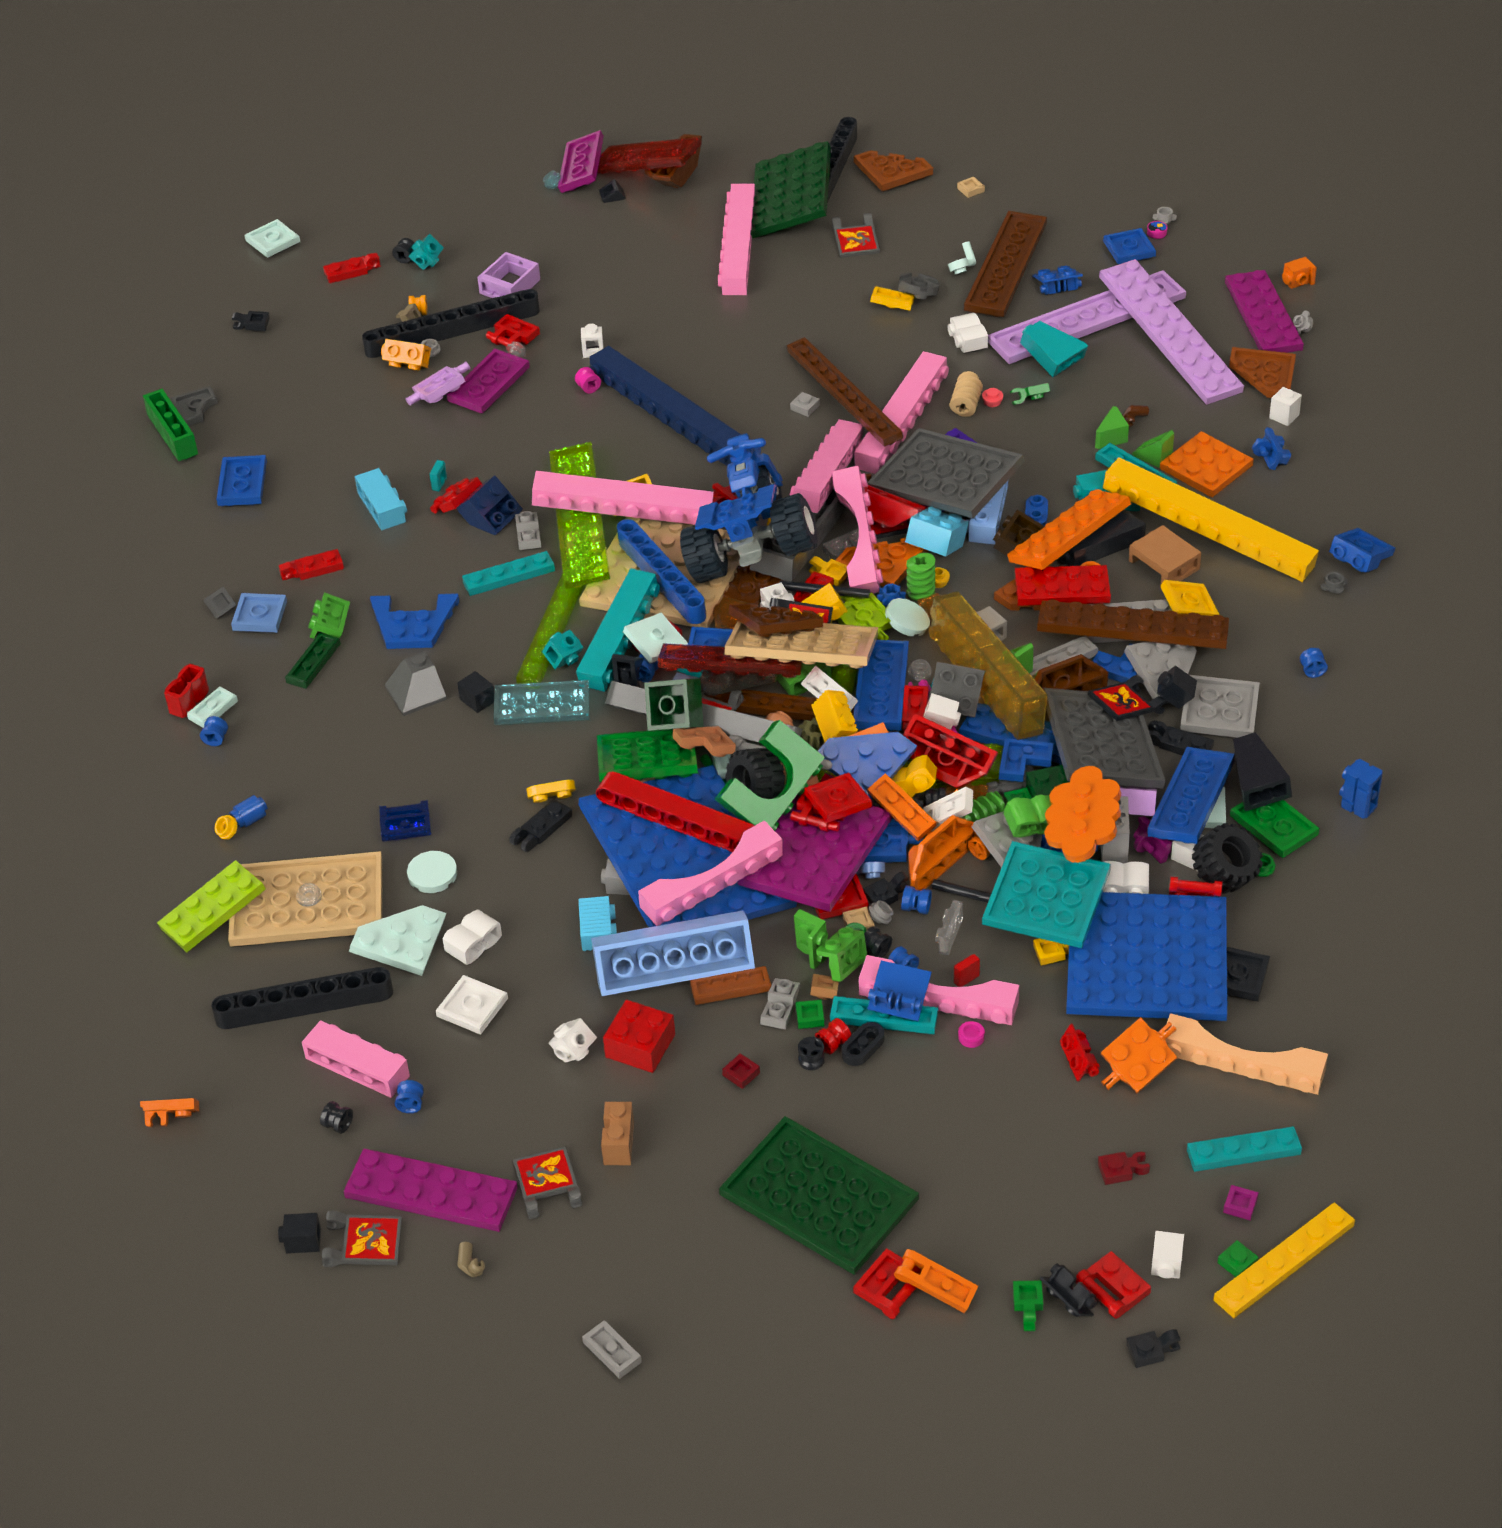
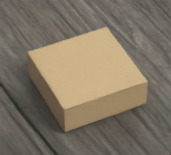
(970, 187)
(859, 916)

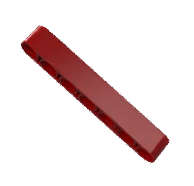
(671, 811)

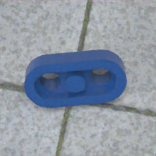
(1037, 508)

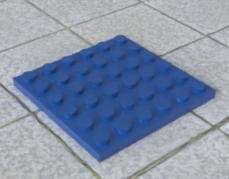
(1152, 958)

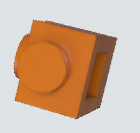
(1299, 272)

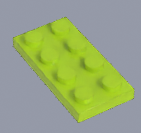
(211, 906)

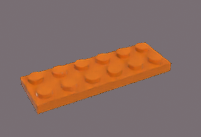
(1068, 529)

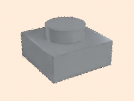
(805, 404)

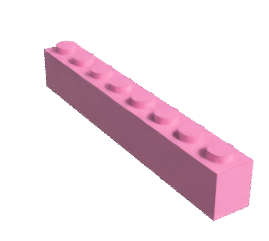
(736, 240)
(904, 409)
(832, 455)
(618, 497)

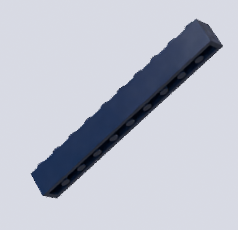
(662, 401)

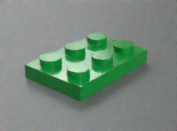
(1276, 826)

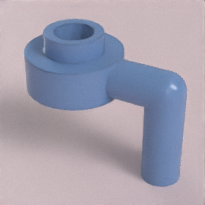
(872, 869)

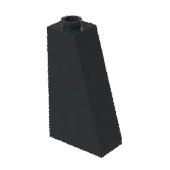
(1108, 539)
(1259, 773)

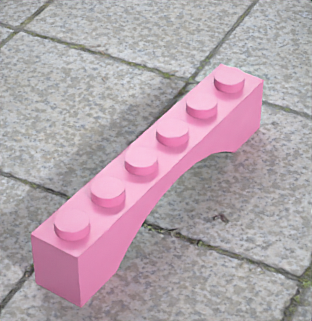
(850, 491)
(670, 897)
(987, 1001)

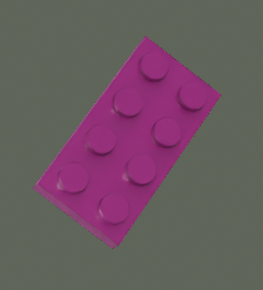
(580, 161)
(488, 380)

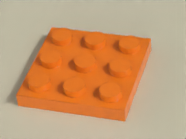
(1206, 464)

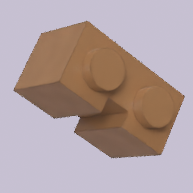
(618, 1133)

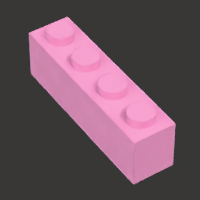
(355, 1058)

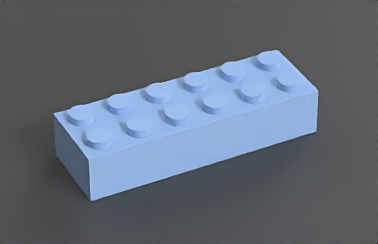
(673, 953)

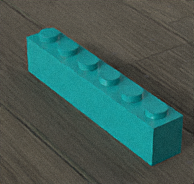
(628, 607)

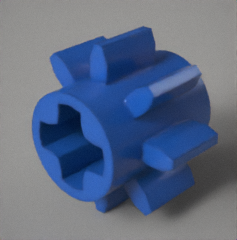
(890, 592)

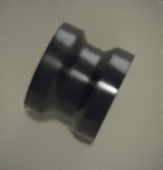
(402, 250)
(934, 795)
(877, 942)
(810, 1046)
(336, 1117)

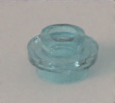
(551, 179)

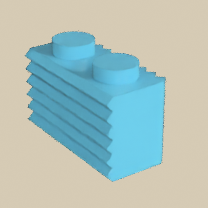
(595, 919)

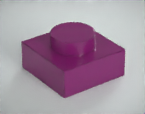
(1240, 1202)

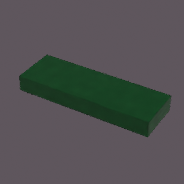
(312, 660)

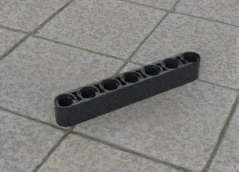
(841, 147)
(302, 998)

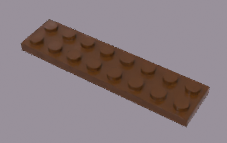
(1005, 264)
(1133, 624)

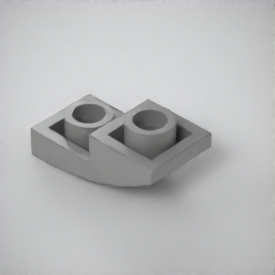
(528, 530)
(780, 1003)

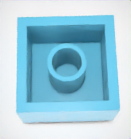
(937, 531)

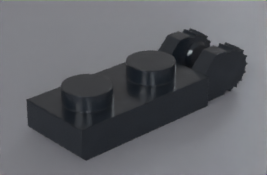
(1176, 739)
(541, 825)

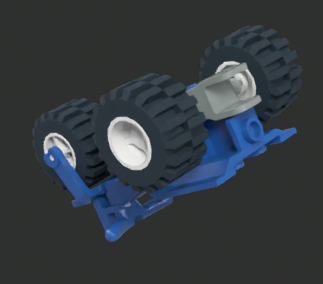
(746, 517)

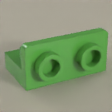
(329, 616)
(810, 935)
(845, 952)

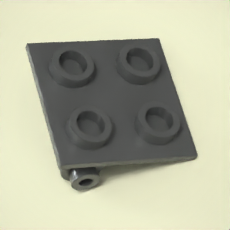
(958, 684)

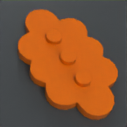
(1083, 814)

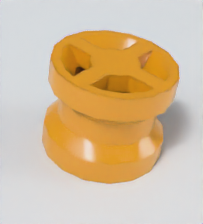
(421, 303)

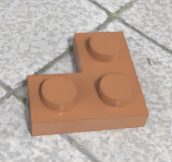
(712, 738)

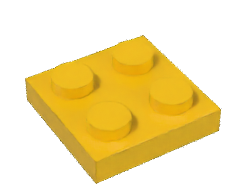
(1188, 598)

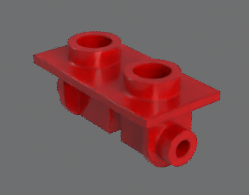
(1078, 1053)

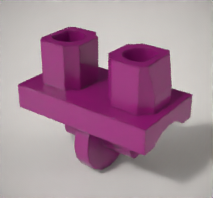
(1156, 847)

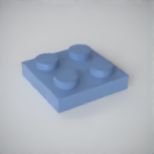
(259, 612)

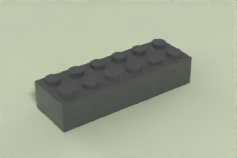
(778, 564)

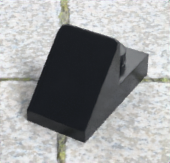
(626, 669)

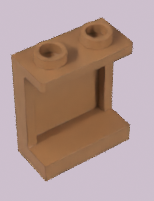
(1166, 554)

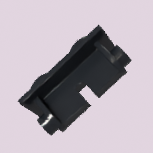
(1077, 1299)

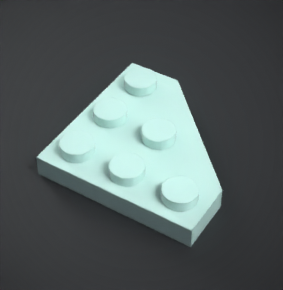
(400, 939)

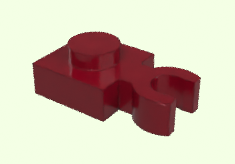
(1119, 1168)

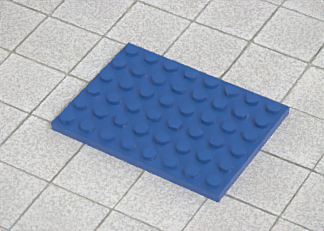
(650, 851)

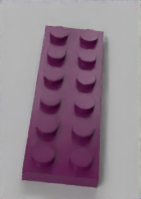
(1263, 312)
(431, 1189)

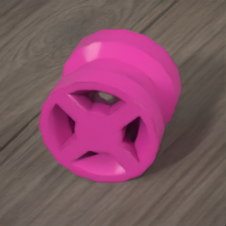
(587, 380)

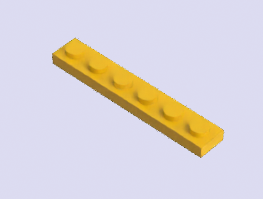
(1283, 1260)

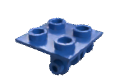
(1051, 279)
(899, 990)

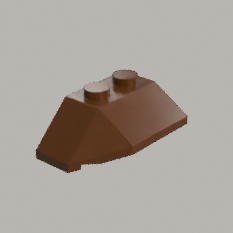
(676, 176)
(1073, 674)

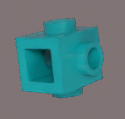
(426, 252)
(562, 649)

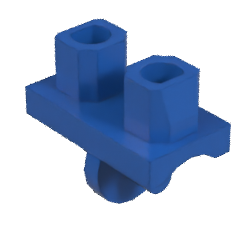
(1271, 449)

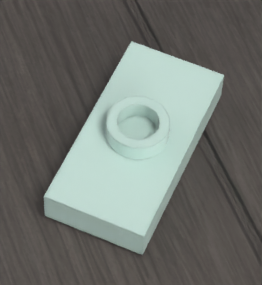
(213, 705)

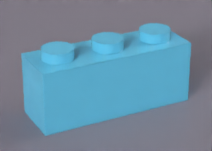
(381, 498)

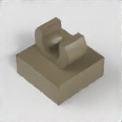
(409, 313)

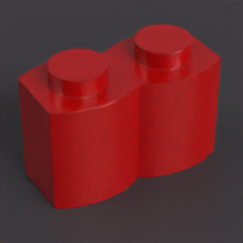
(186, 690)

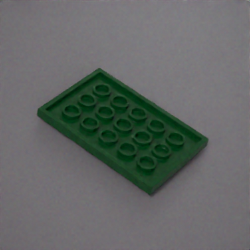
(791, 189)
(819, 1194)

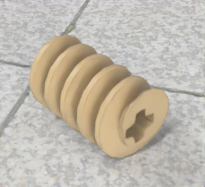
(966, 394)

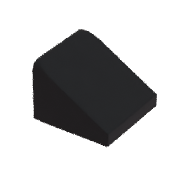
(612, 192)

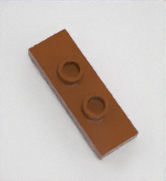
(730, 985)

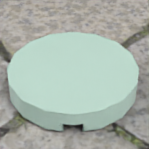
(907, 617)
(432, 871)

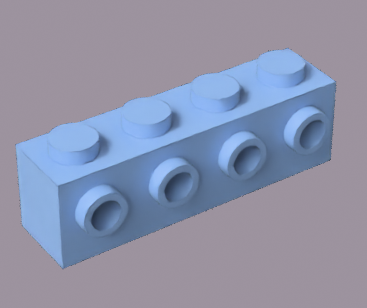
(987, 522)

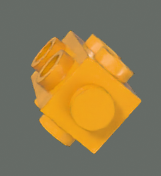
(405, 353)

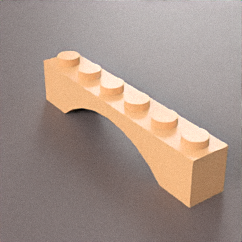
(1294, 1068)

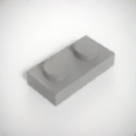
(612, 1349)

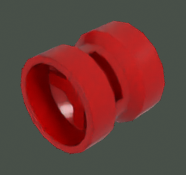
(834, 1035)

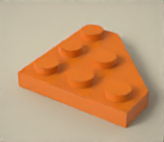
(892, 559)

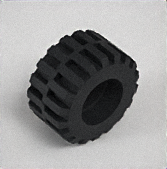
(758, 771)
(1238, 847)

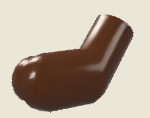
(1133, 411)

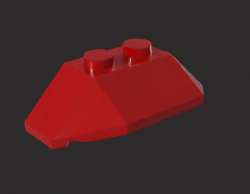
(890, 509)
(954, 755)

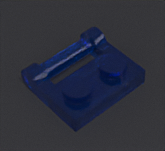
(405, 821)

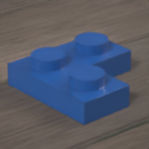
(1118, 668)
(1021, 753)

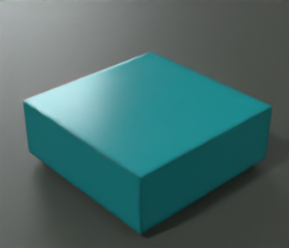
(438, 475)

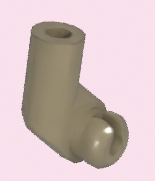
(467, 1263)

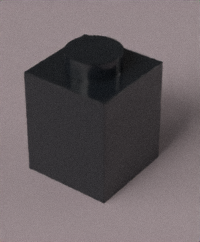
(1176, 687)
(476, 691)
(300, 1233)

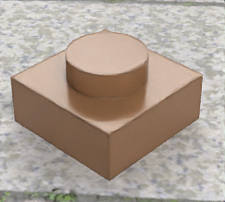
(823, 987)

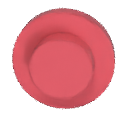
(992, 397)

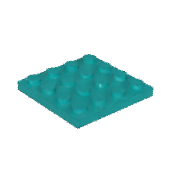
(1046, 895)

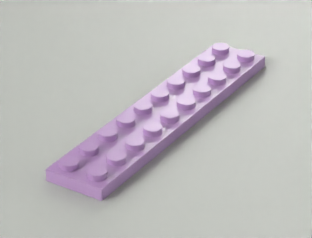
(1078, 318)
(1171, 332)

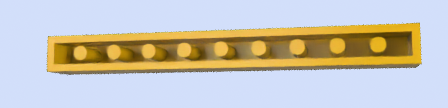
(1211, 519)

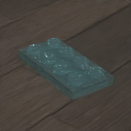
(541, 702)

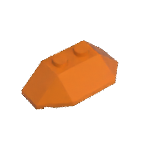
(939, 851)

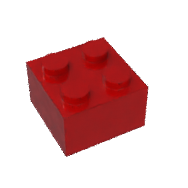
(639, 1036)

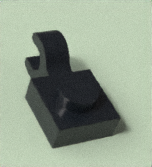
(252, 321)
(886, 890)
(1149, 1349)

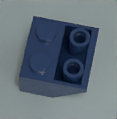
(490, 507)

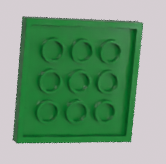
(644, 755)

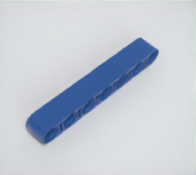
(671, 580)

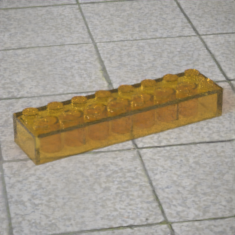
(1005, 683)

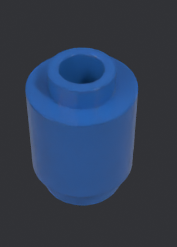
(249, 811)

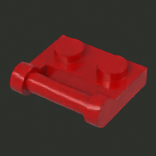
(1194, 888)
(1119, 1280)
(880, 1281)

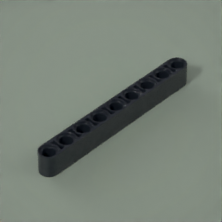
(454, 321)

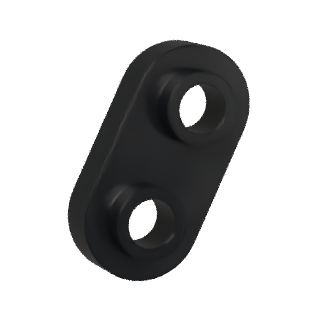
(858, 1047)

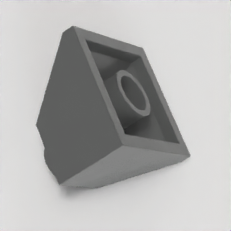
(415, 684)

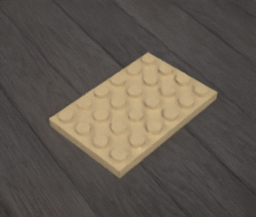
(828, 644)
(349, 899)

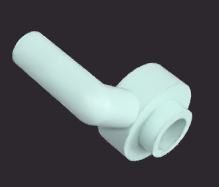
(959, 266)

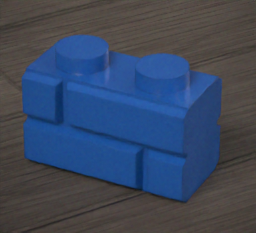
(1360, 788)

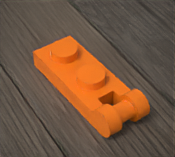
(936, 1280)

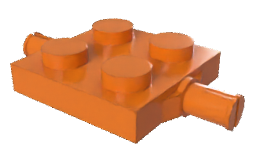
(1138, 1055)

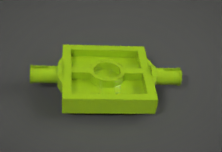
(866, 613)

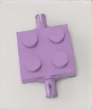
(438, 384)

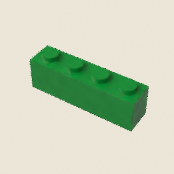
(170, 424)

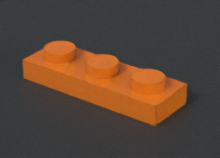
(901, 807)

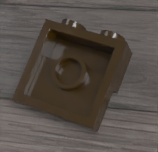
(1016, 531)

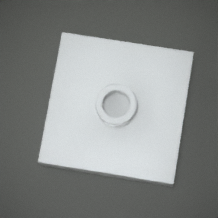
(472, 1004)

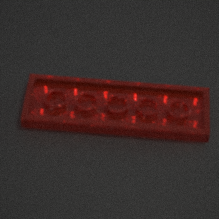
(648, 155)
(713, 658)

